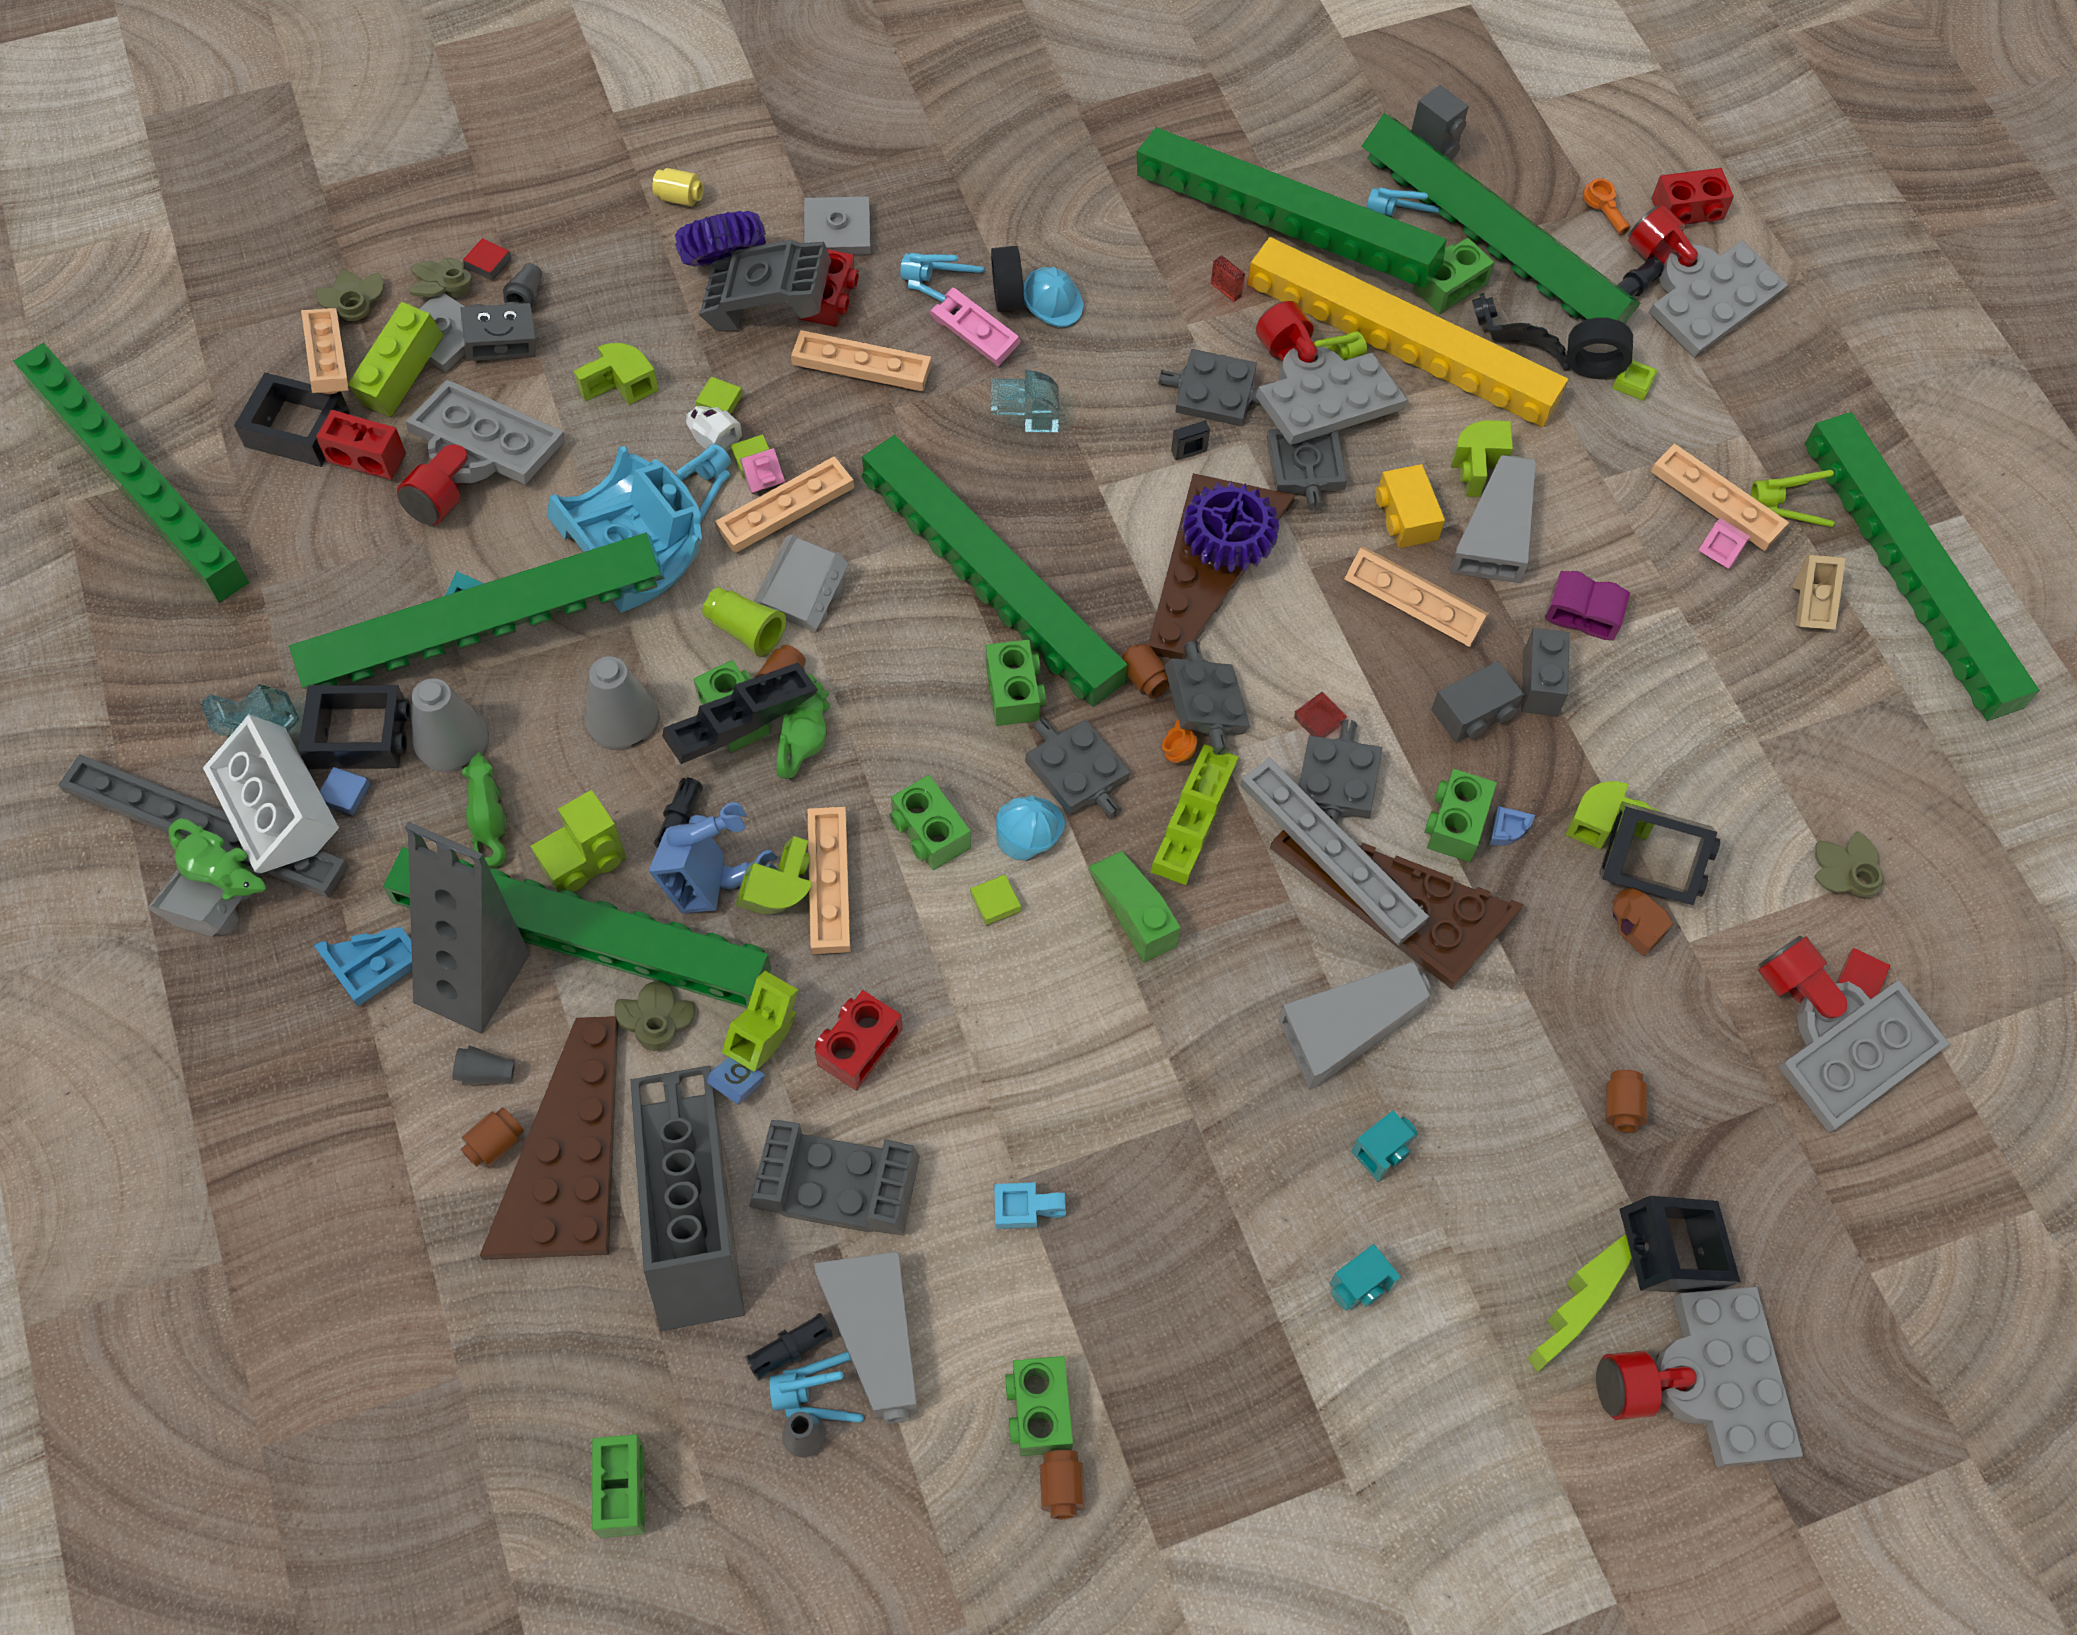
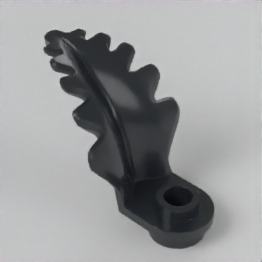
(1486, 310)

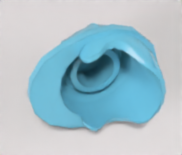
(1053, 297)
(1028, 827)

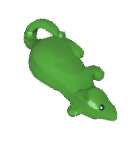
(802, 732)
(484, 812)
(203, 860)

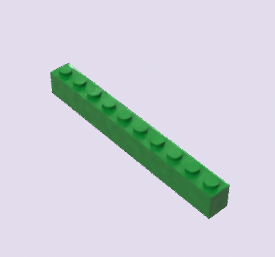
(1291, 207)
(1497, 223)
(132, 473)
(1921, 568)
(994, 571)
(478, 612)
(617, 938)

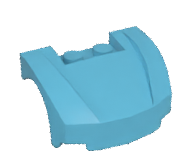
(629, 502)

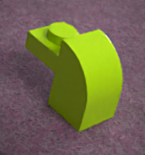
(617, 367)
(1479, 450)
(1599, 811)
(773, 890)
(764, 1024)

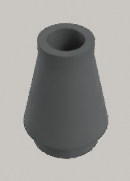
(523, 286)
(481, 1067)
(807, 1442)

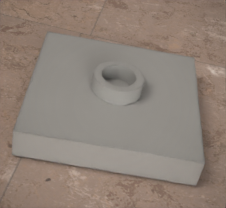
(839, 222)
(447, 316)

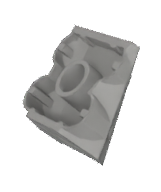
(803, 582)
(197, 905)

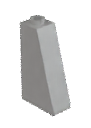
(1500, 527)
(1348, 1020)
(872, 1322)

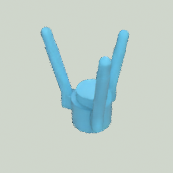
(1386, 200)
(919, 268)
(708, 465)
(792, 1389)

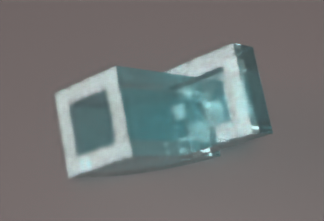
(1034, 397)
(262, 702)

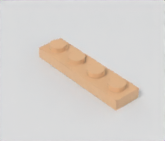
(324, 351)
(861, 360)
(1719, 496)
(784, 504)
(1416, 596)
(829, 880)

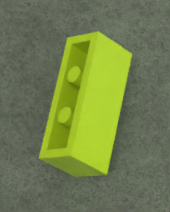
(395, 359)

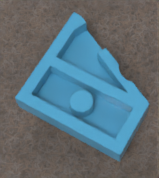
(369, 961)

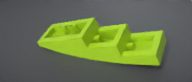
(1194, 815)
(1592, 1289)

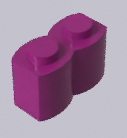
(1587, 605)

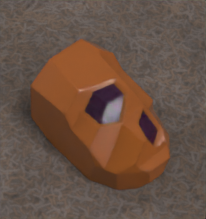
(1640, 919)

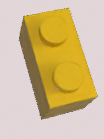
(1409, 506)

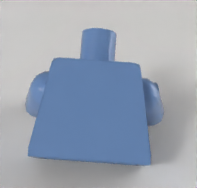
(691, 862)

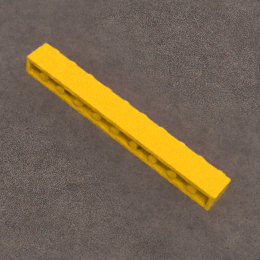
(1407, 332)

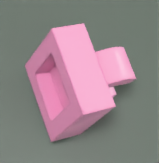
(762, 470)
(1724, 543)

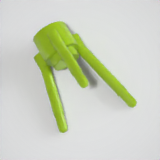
(1345, 346)
(1773, 492)

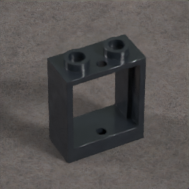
(263, 407)
(354, 755)
(1621, 839)
(1659, 1266)

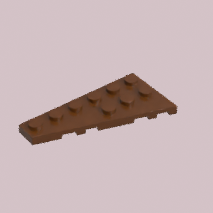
(1194, 589)
(1460, 918)
(564, 1174)

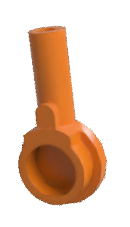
(1601, 195)
(1179, 744)

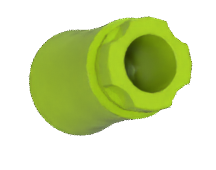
(745, 620)

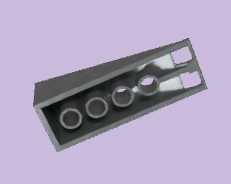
(460, 932)
(684, 1205)

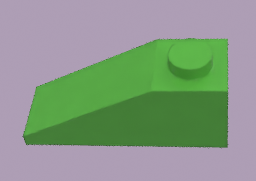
(1136, 906)

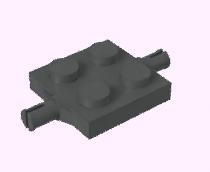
(1214, 387)
(1307, 465)
(1206, 697)
(1077, 767)
(1341, 773)

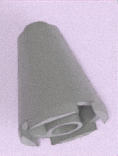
(618, 706)
(445, 727)

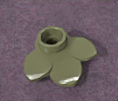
(442, 277)
(351, 295)
(1844, 865)
(654, 1011)

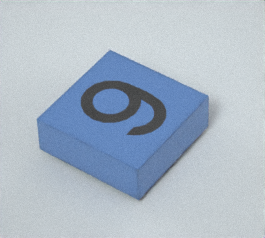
(735, 1080)

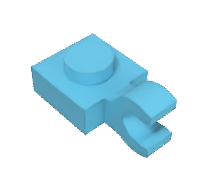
(1019, 1205)

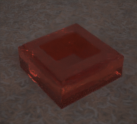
(1227, 278)
(1319, 716)

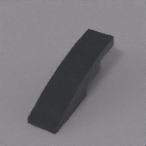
(739, 714)

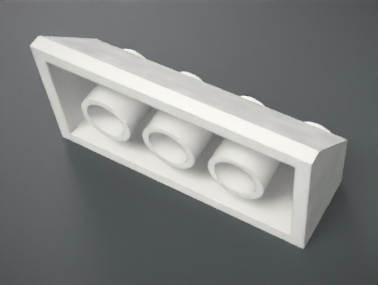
(269, 795)

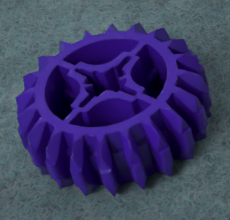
(718, 237)
(1248, 538)

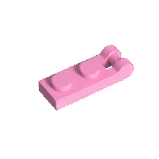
(975, 326)

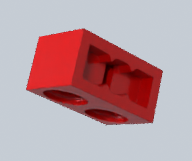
(1695, 195)
(840, 280)
(361, 444)
(867, 1043)

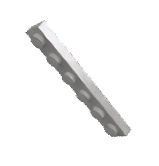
(1334, 851)

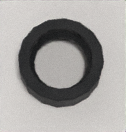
(1007, 278)
(1600, 332)

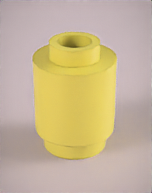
(678, 186)

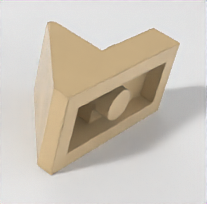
(1820, 591)

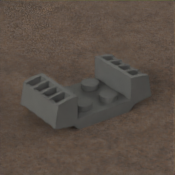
(763, 277)
(835, 1180)

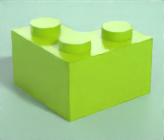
(580, 848)

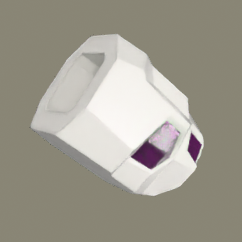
(713, 427)

